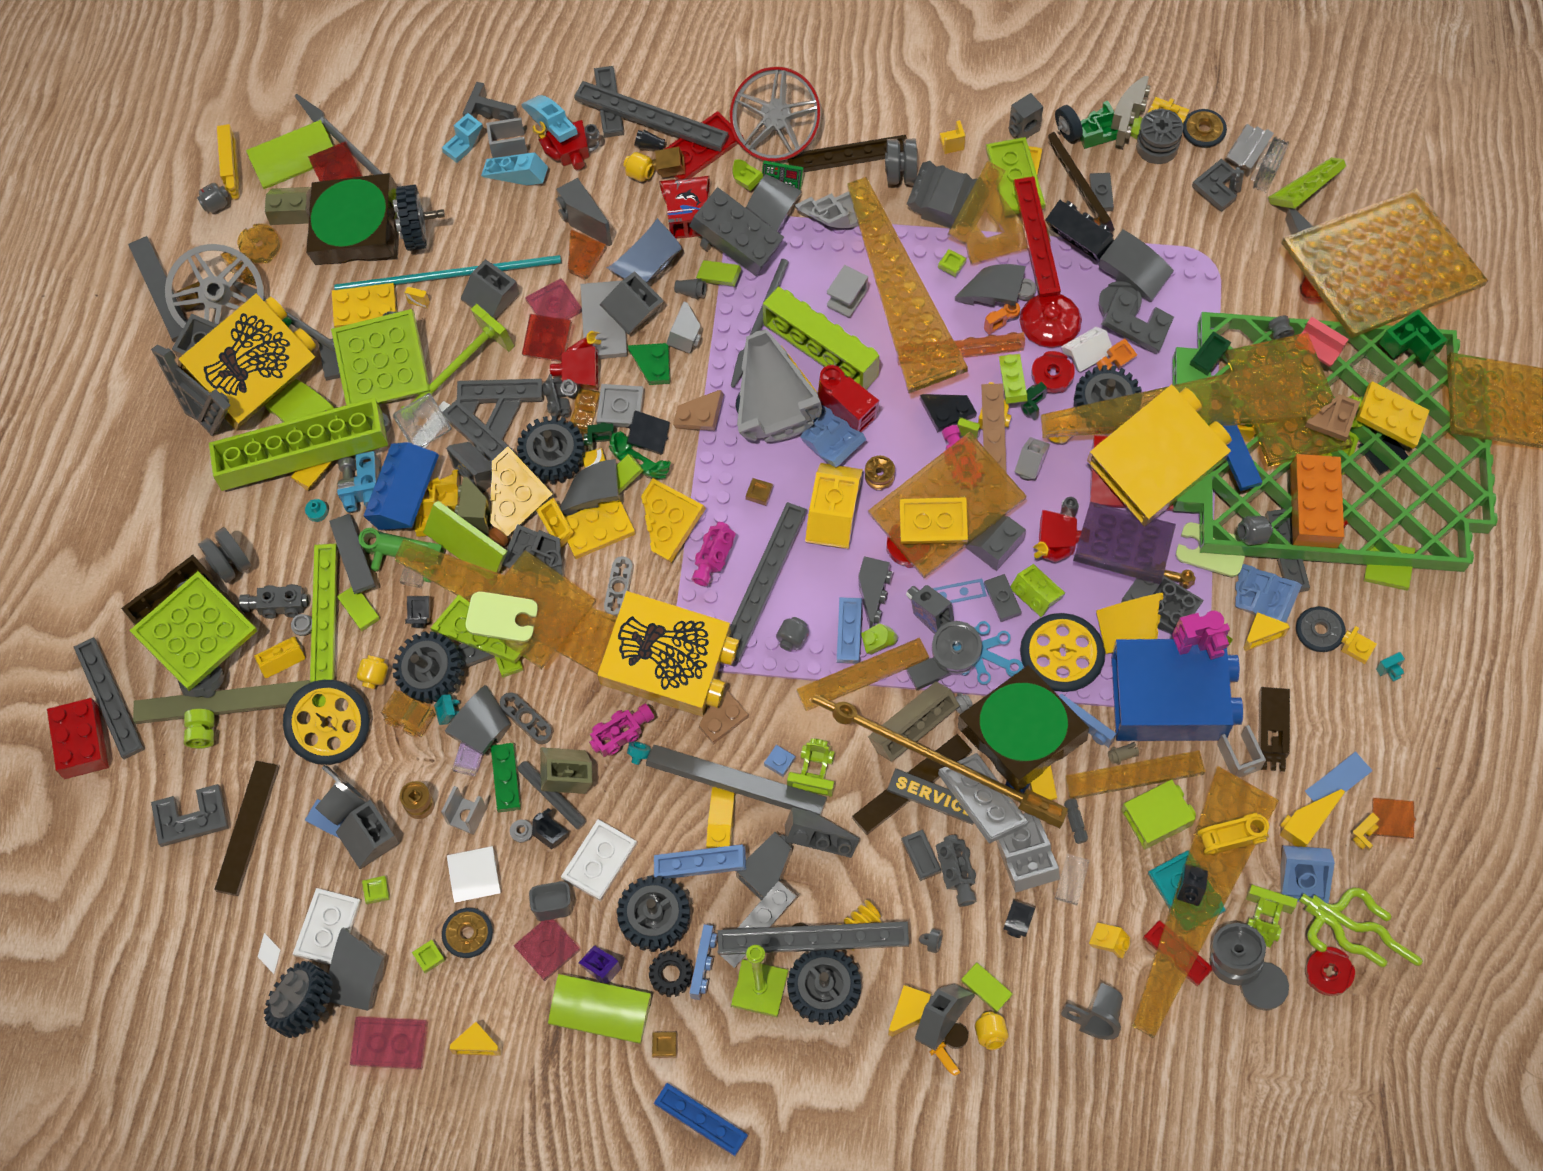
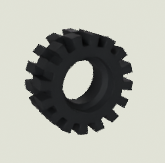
(677, 986)

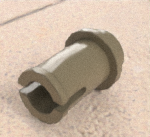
(1123, 753)

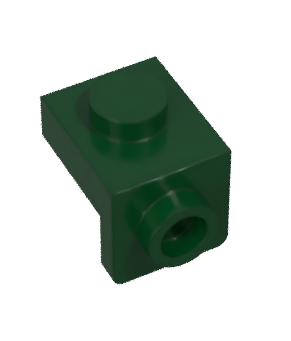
(1034, 396)
(598, 433)

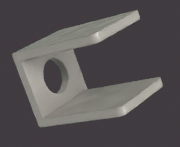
(506, 129)
(847, 291)
(1253, 749)
(456, 805)

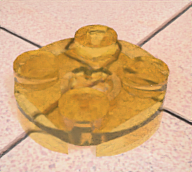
(264, 252)

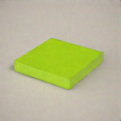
(1390, 576)

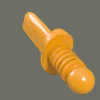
(945, 1059)

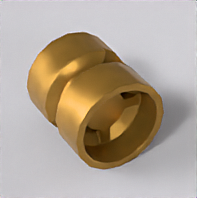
(416, 800)

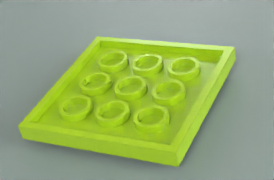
(381, 358)
(193, 631)

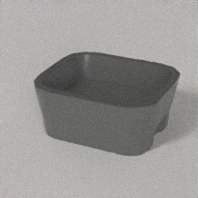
(550, 900)

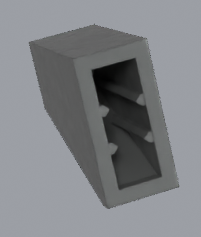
(766, 865)

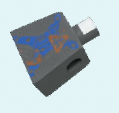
(930, 607)

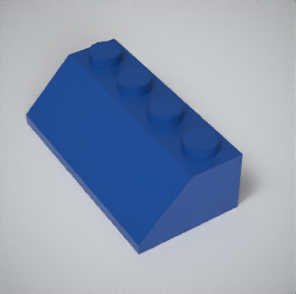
(400, 486)

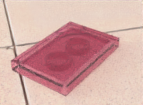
(388, 1043)

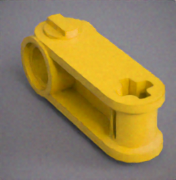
(1234, 834)

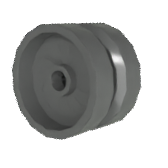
(901, 161)
(221, 557)
(956, 634)
(1237, 954)

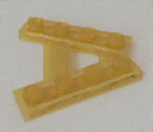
(986, 197)

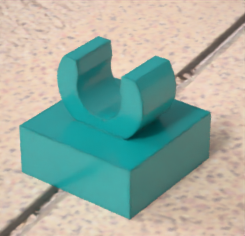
(1392, 666)
(445, 709)

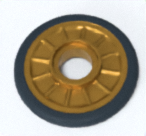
(1204, 117)
(457, 922)

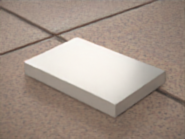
(599, 860)
(323, 924)

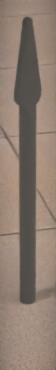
(317, 114)
(249, 292)
(759, 320)

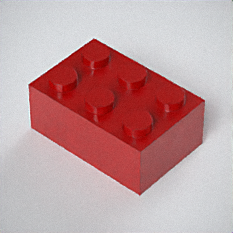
(77, 738)

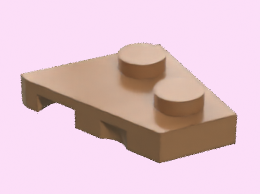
(699, 413)
(1335, 418)
(722, 720)

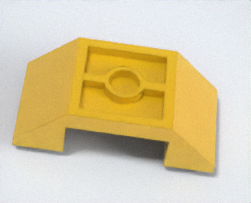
(833, 505)

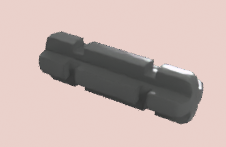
(1236, 180)
(1076, 821)

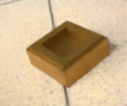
(759, 491)
(664, 1044)

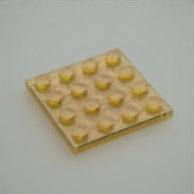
(558, 602)

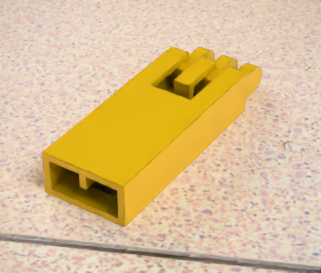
(228, 159)

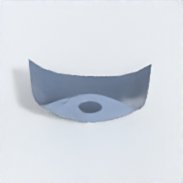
(649, 254)

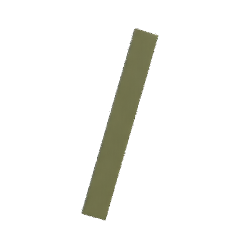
(220, 703)

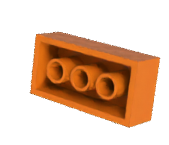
(1317, 501)

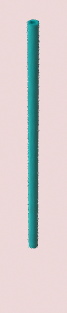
(450, 273)

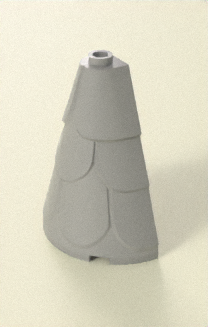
(773, 392)

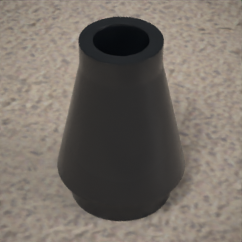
(648, 141)

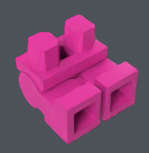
(1205, 631)

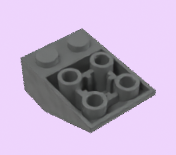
(1175, 604)

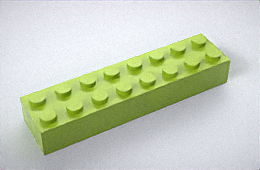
(298, 444)

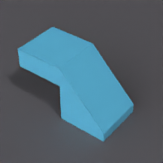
(466, 133)

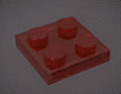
(334, 163)
(546, 337)

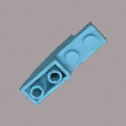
(552, 115)

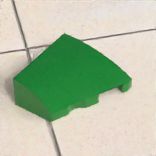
(1098, 127)

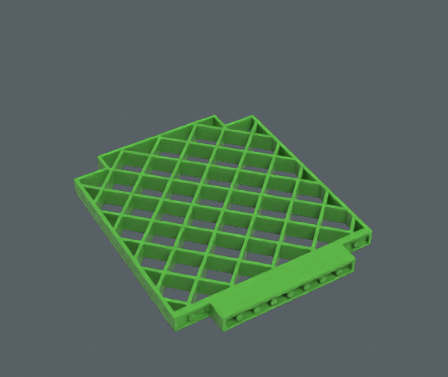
(1200, 496)

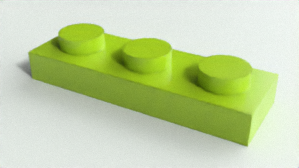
(1013, 378)

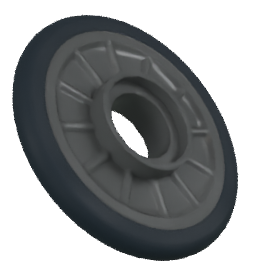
(1320, 642)

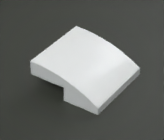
(473, 874)

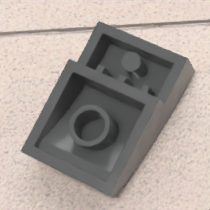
(1136, 264)

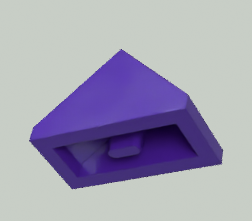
(600, 965)

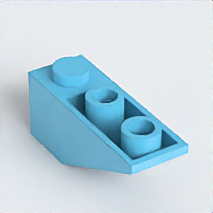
(518, 169)

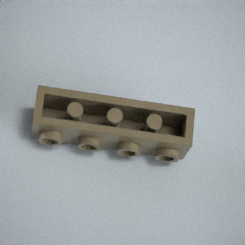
(916, 719)

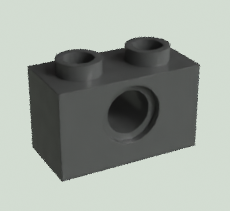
(1025, 117)

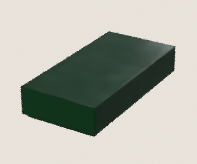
(1210, 353)

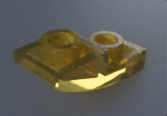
(246, 275)
(585, 409)

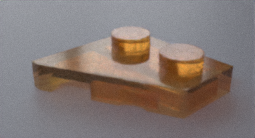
(584, 254)

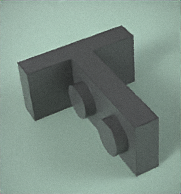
(487, 107)

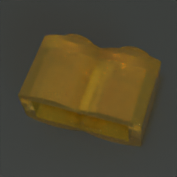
(407, 713)

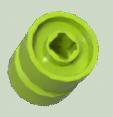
(198, 731)

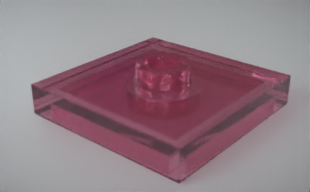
(554, 301)

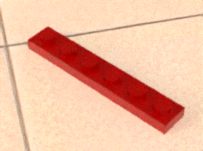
(1036, 236)

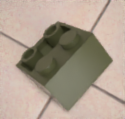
(473, 506)
(565, 770)

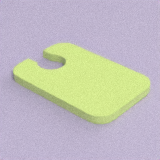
(1220, 563)
(496, 614)

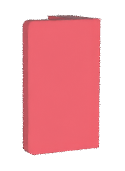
(1325, 340)

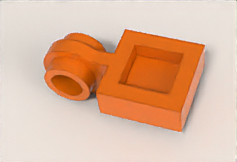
(998, 319)
(1119, 354)

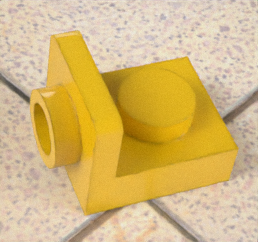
(1357, 645)
(1367, 827)

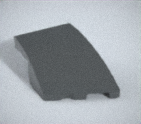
(773, 201)
(993, 284)
(591, 486)
(539, 544)
(479, 722)
(354, 972)

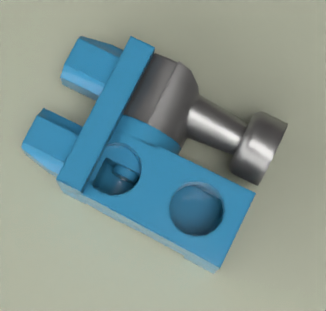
(358, 488)

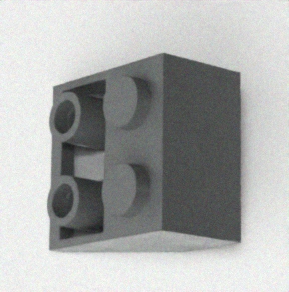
(490, 289)
(632, 302)
(366, 834)

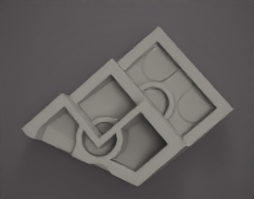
(1248, 146)
(832, 211)

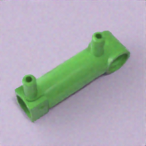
(388, 545)

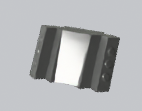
(939, 193)

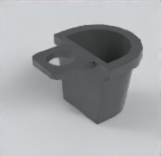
(340, 799)
(1102, 1014)

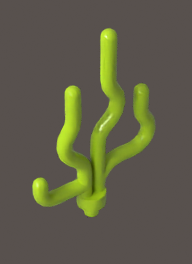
(1332, 916)

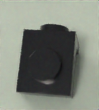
(418, 611)
(548, 830)
(1192, 885)
(1019, 918)

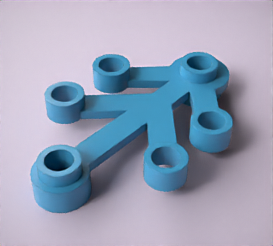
(990, 656)

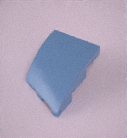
(832, 437)
(1265, 593)

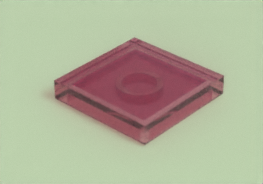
(546, 948)

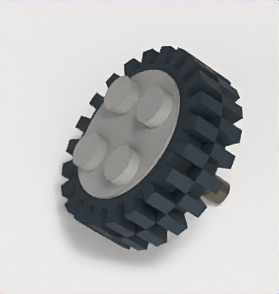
(412, 217)

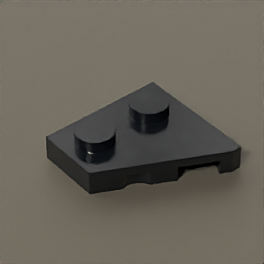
(947, 409)

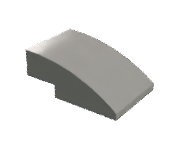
(1028, 856)

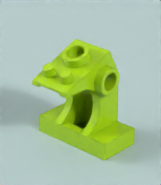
(815, 751)
(1271, 905)

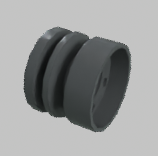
(1159, 136)

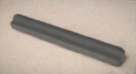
(553, 797)

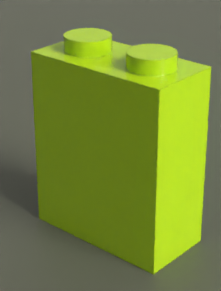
(1159, 814)

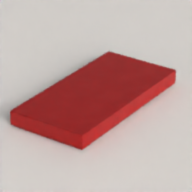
(698, 156)

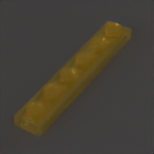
(864, 673)
(1134, 775)

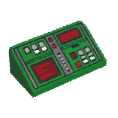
(786, 173)

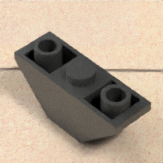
(942, 1014)

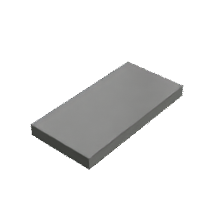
(597, 319)
(988, 809)

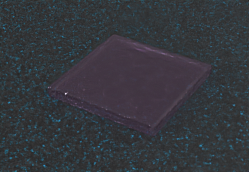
(1121, 544)

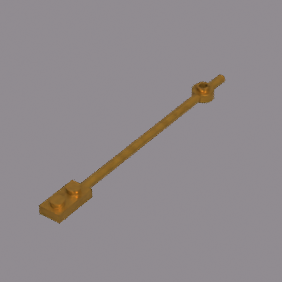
(1029, 801)

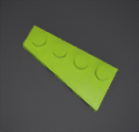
(1303, 187)
(453, 625)

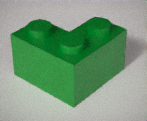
(1414, 333)

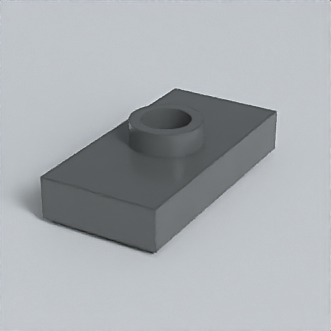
(1102, 188)
(1002, 598)

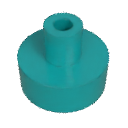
(316, 510)
(638, 751)

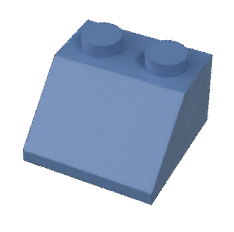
(1306, 872)

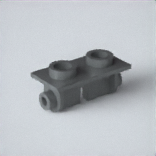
(553, 392)

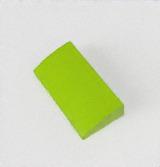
(288, 154)
(599, 1008)

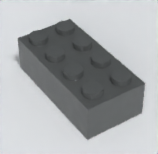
(736, 231)

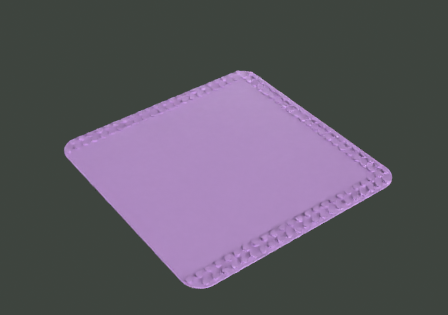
(902, 431)

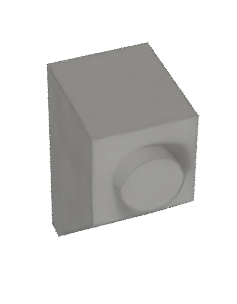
(684, 330)
(1031, 458)

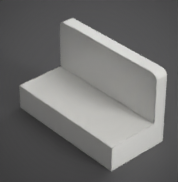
(1088, 348)

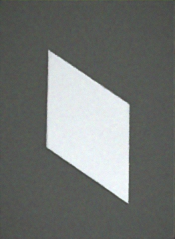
(269, 953)

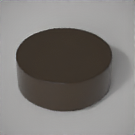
(957, 1036)

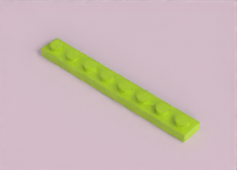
(323, 616)

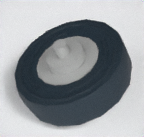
(1068, 123)

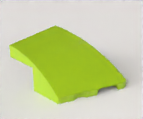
(297, 402)

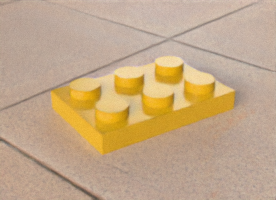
(362, 303)
(1392, 415)
(933, 520)
(598, 528)

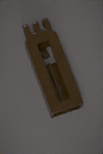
(1274, 716)

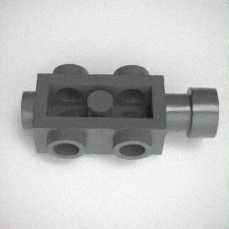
(277, 601)
(955, 869)

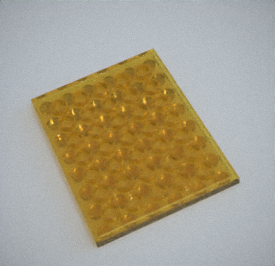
(1384, 262)

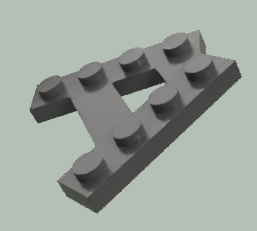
(507, 396)
(195, 401)

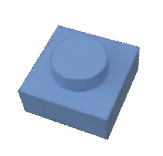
(779, 761)

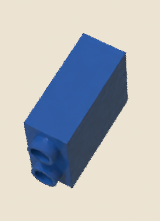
(1172, 694)

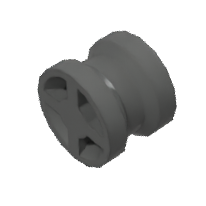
(1281, 327)

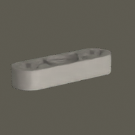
(627, 573)

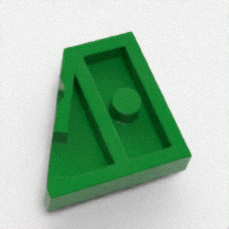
(652, 362)

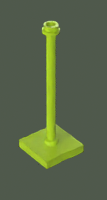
(490, 329)
(759, 985)

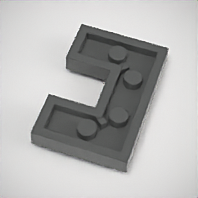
(1149, 334)
(175, 828)

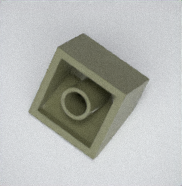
(288, 205)

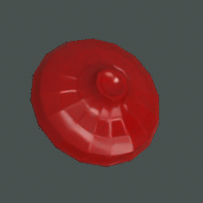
(1050, 320)

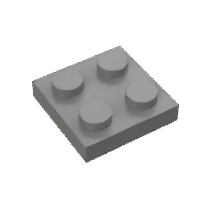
(619, 403)

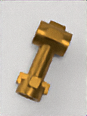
(1185, 579)

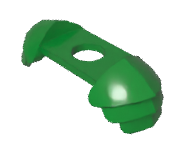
(621, 449)

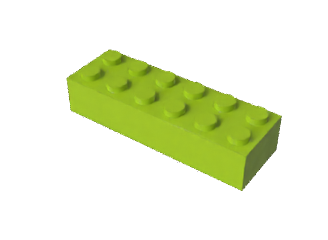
(819, 337)

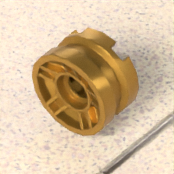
(877, 465)

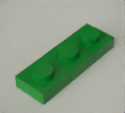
(505, 777)

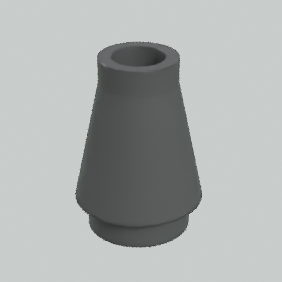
(693, 287)

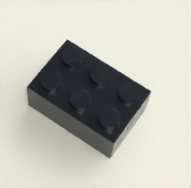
(1079, 229)

